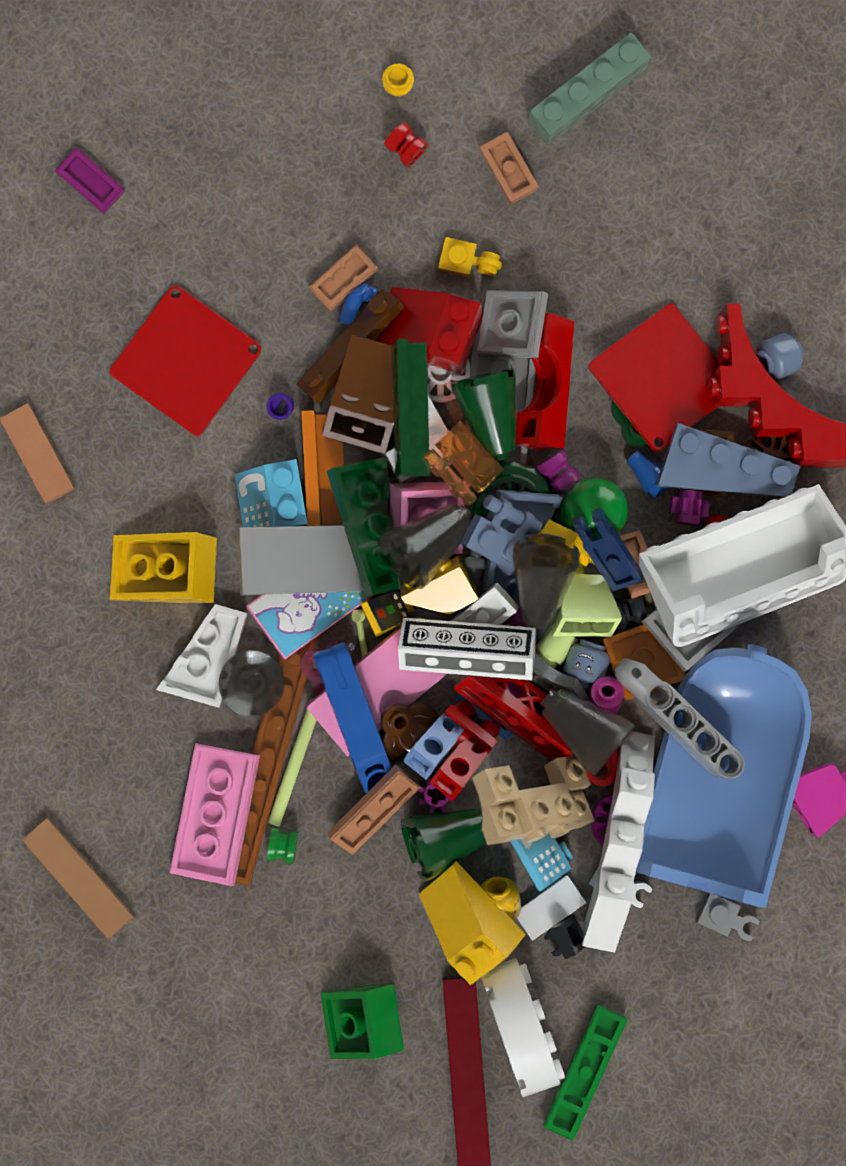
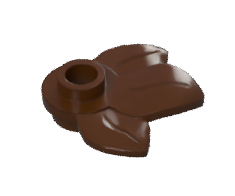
(409, 729)

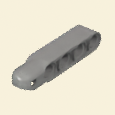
(641, 680)

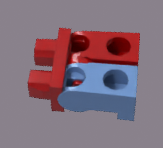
(462, 739)

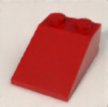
(441, 321)

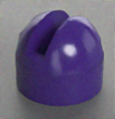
(275, 401)

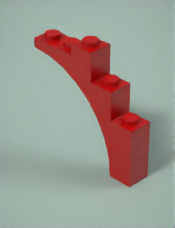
(773, 412)

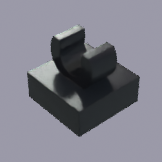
(568, 937)

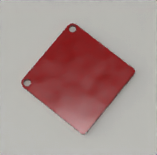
(185, 361)
(658, 375)

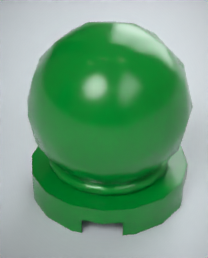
(591, 495)

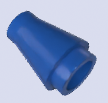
(646, 472)

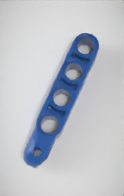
(352, 714)

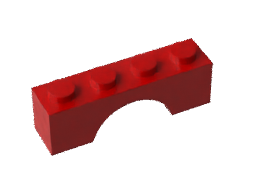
(545, 418)

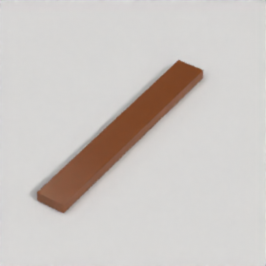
(272, 746)

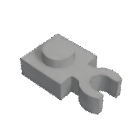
(723, 915)

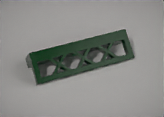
(410, 408)

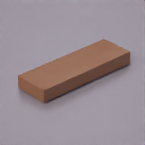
(37, 453)
(373, 810)

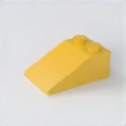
(163, 568)
(468, 923)

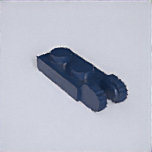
(608, 551)

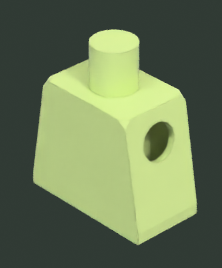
(587, 608)

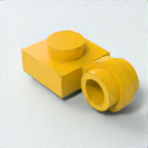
(459, 257)

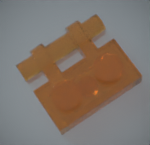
(470, 460)

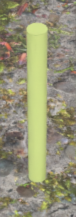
(292, 769)

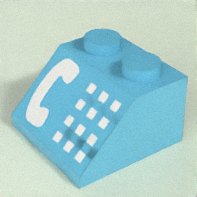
(272, 496)
(543, 859)

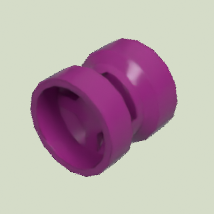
(555, 465)

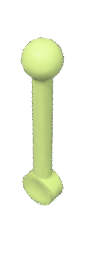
(358, 617)

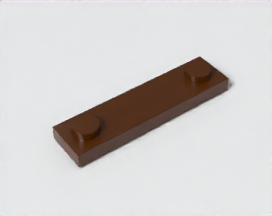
(369, 324)

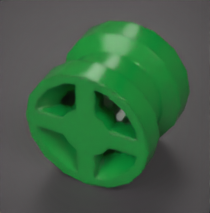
(282, 846)

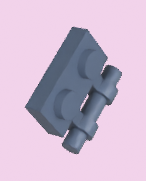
(494, 542)

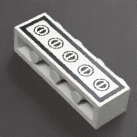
(467, 648)

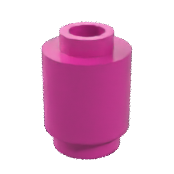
(610, 687)

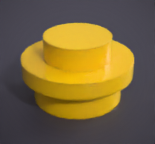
(398, 79)

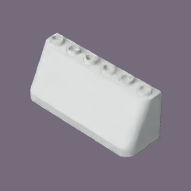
(746, 565)

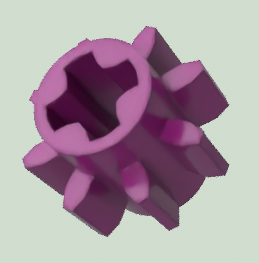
(689, 507)
(440, 803)

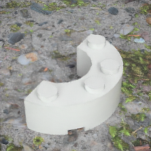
(520, 1028)

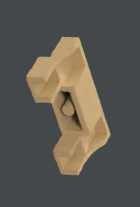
(536, 811)

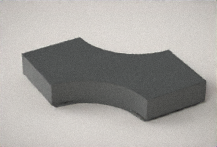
(549, 678)

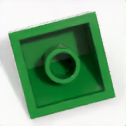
(362, 1022)

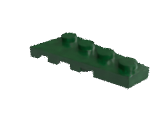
(363, 508)

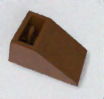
(363, 396)

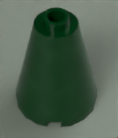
(490, 410)
(442, 839)

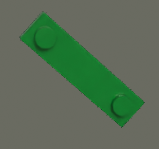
(585, 1072)

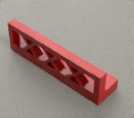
(514, 713)

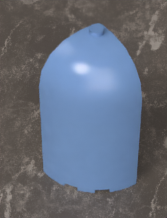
(723, 830)

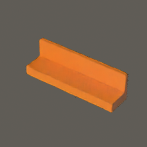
(320, 456)

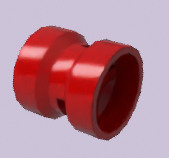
(406, 144)

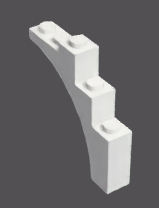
(622, 843)

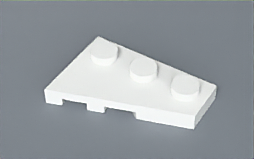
(199, 666)

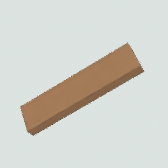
(78, 878)

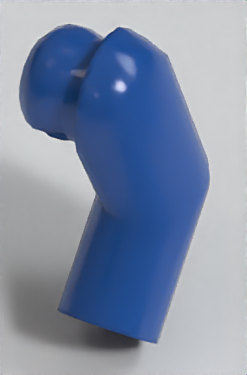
(354, 300)

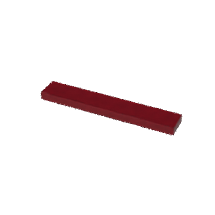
(466, 1072)

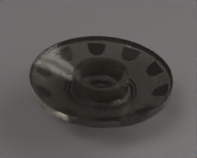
(268, 677)

